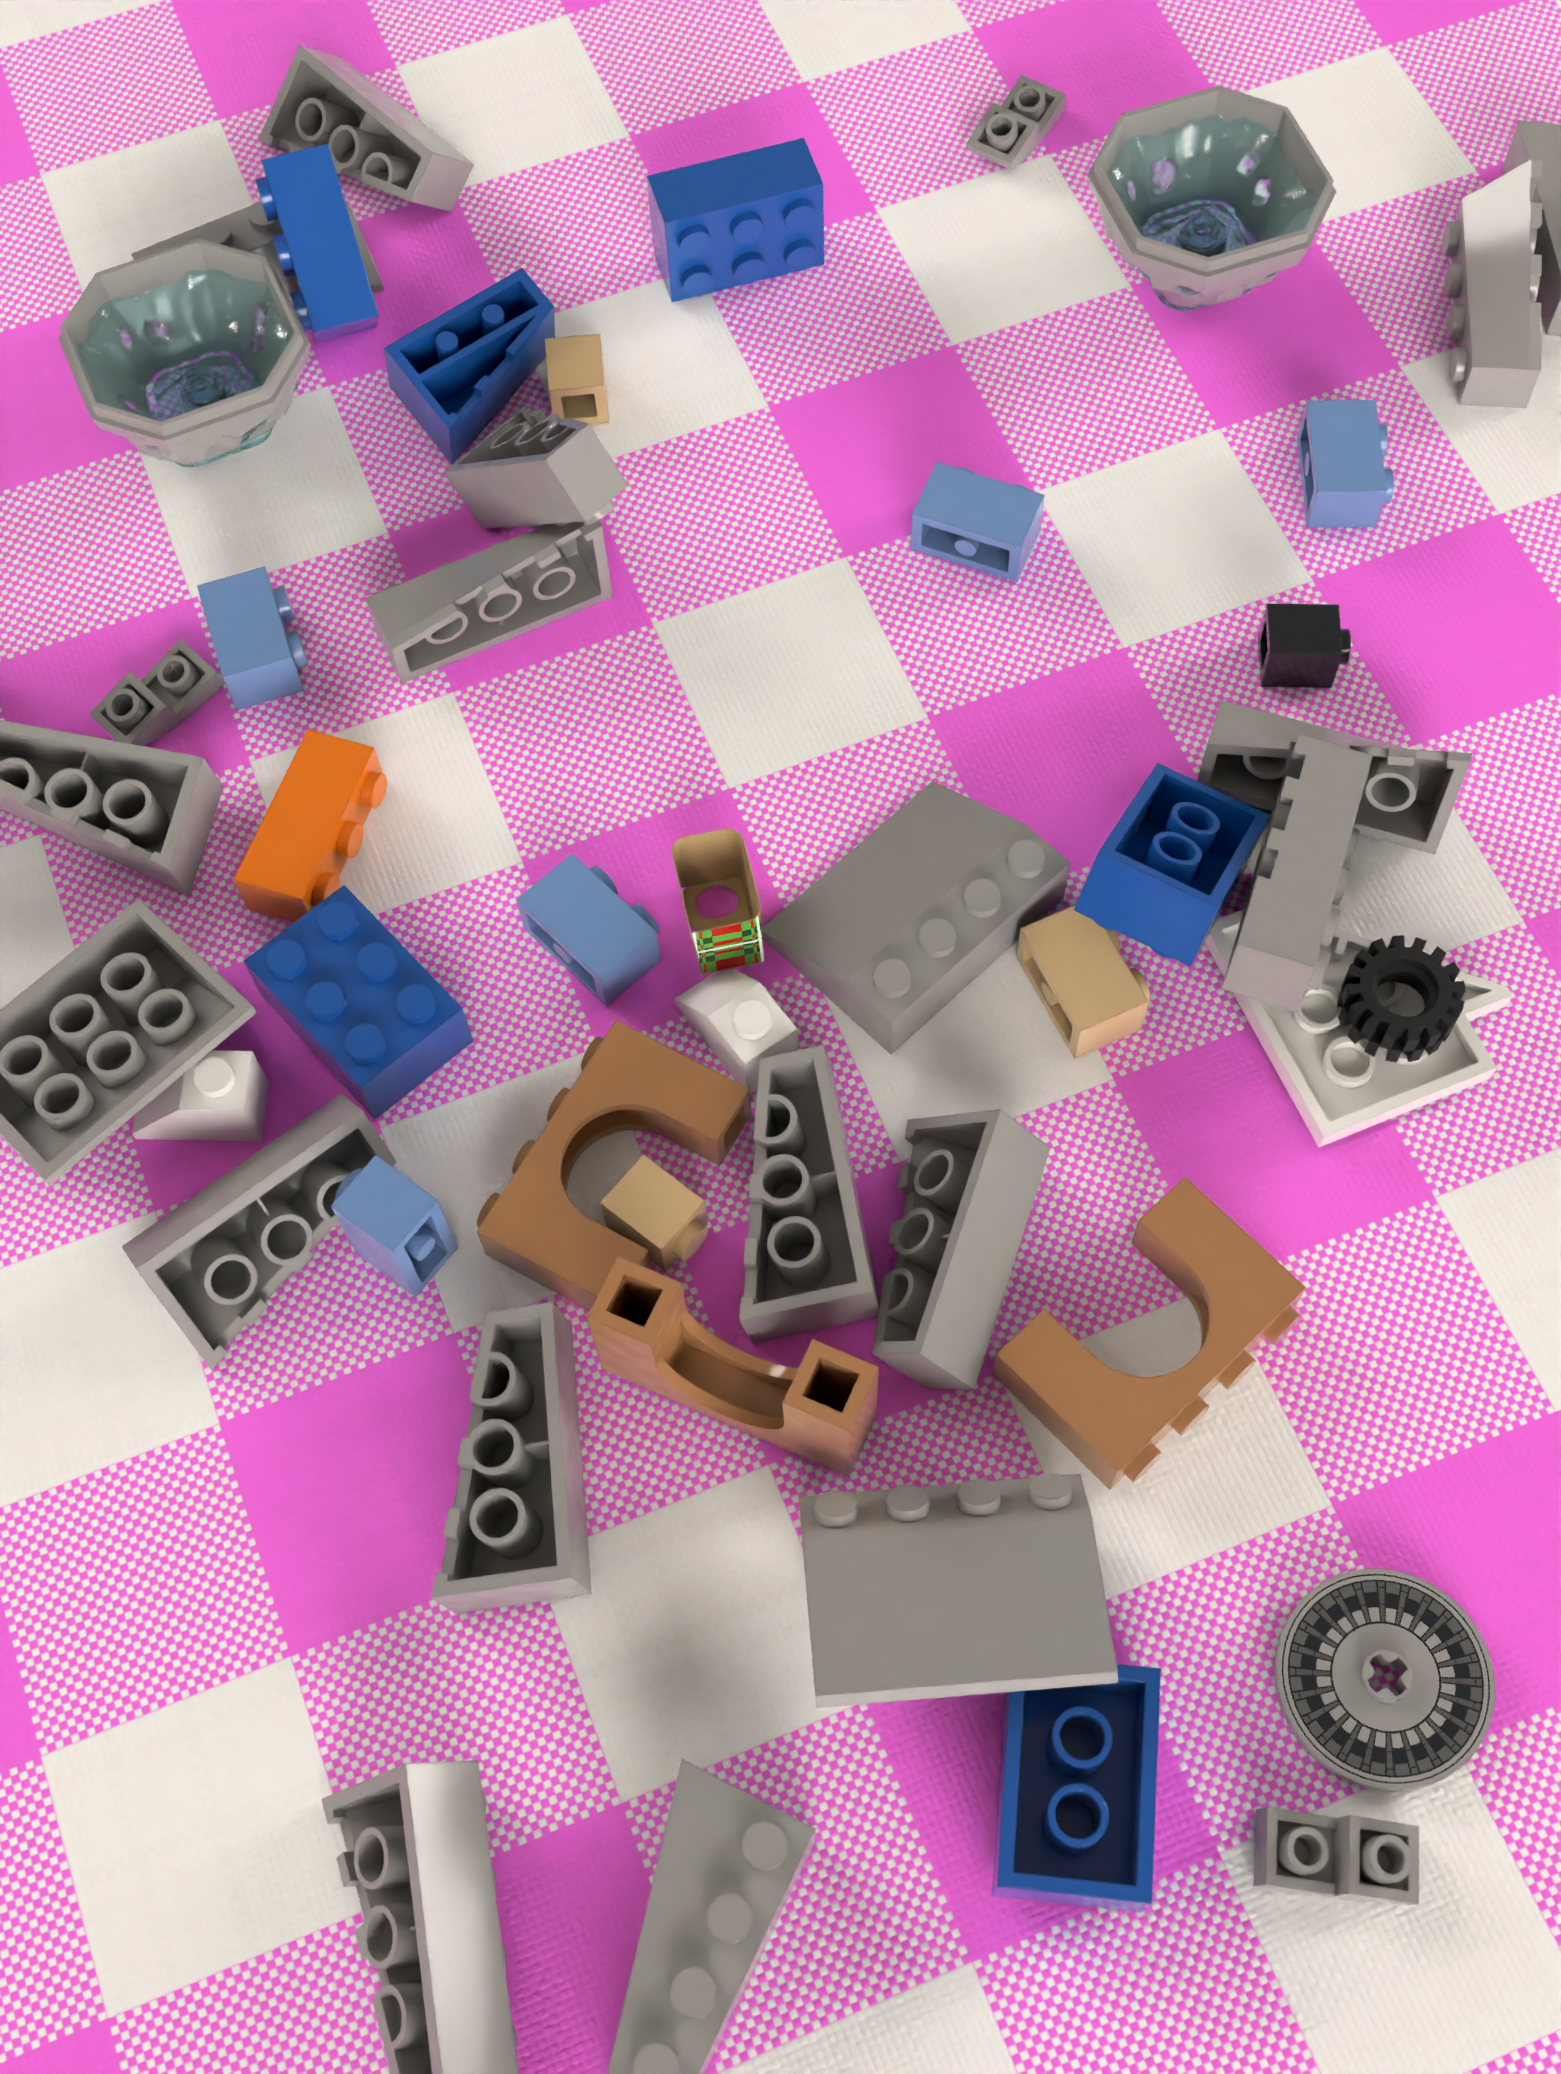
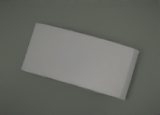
(1018, 125)
(161, 700)
(1337, 1856)

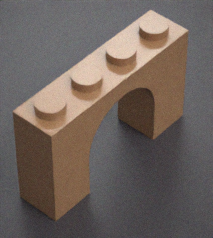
(622, 1087)
(656, 1343)
(1118, 1417)

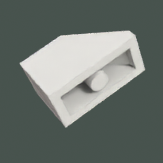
(738, 1022)
(213, 1100)

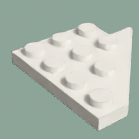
(1331, 1077)

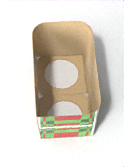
(721, 861)

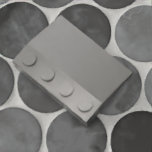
(919, 911)
(106, 1037)
(954, 1591)

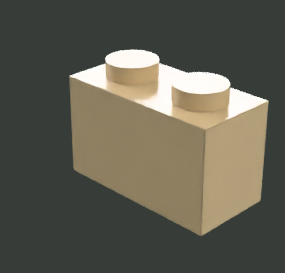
(1082, 980)

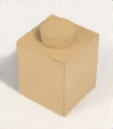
(577, 378)
(656, 1213)

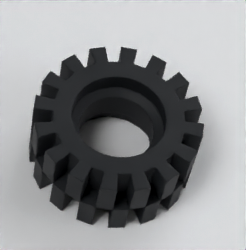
(1407, 966)

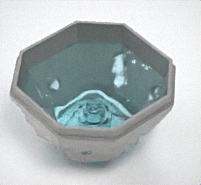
(1210, 194)
(187, 351)

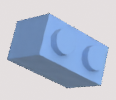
(1343, 463)
(977, 521)
(251, 637)
(590, 928)
(394, 1224)

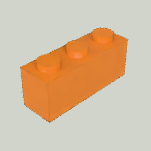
(311, 826)

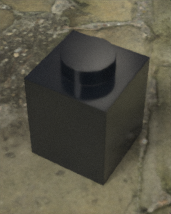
(1301, 645)

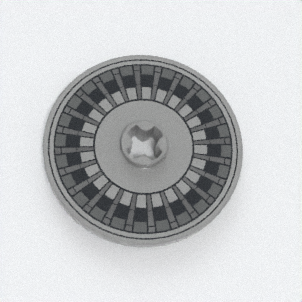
(1370, 1734)

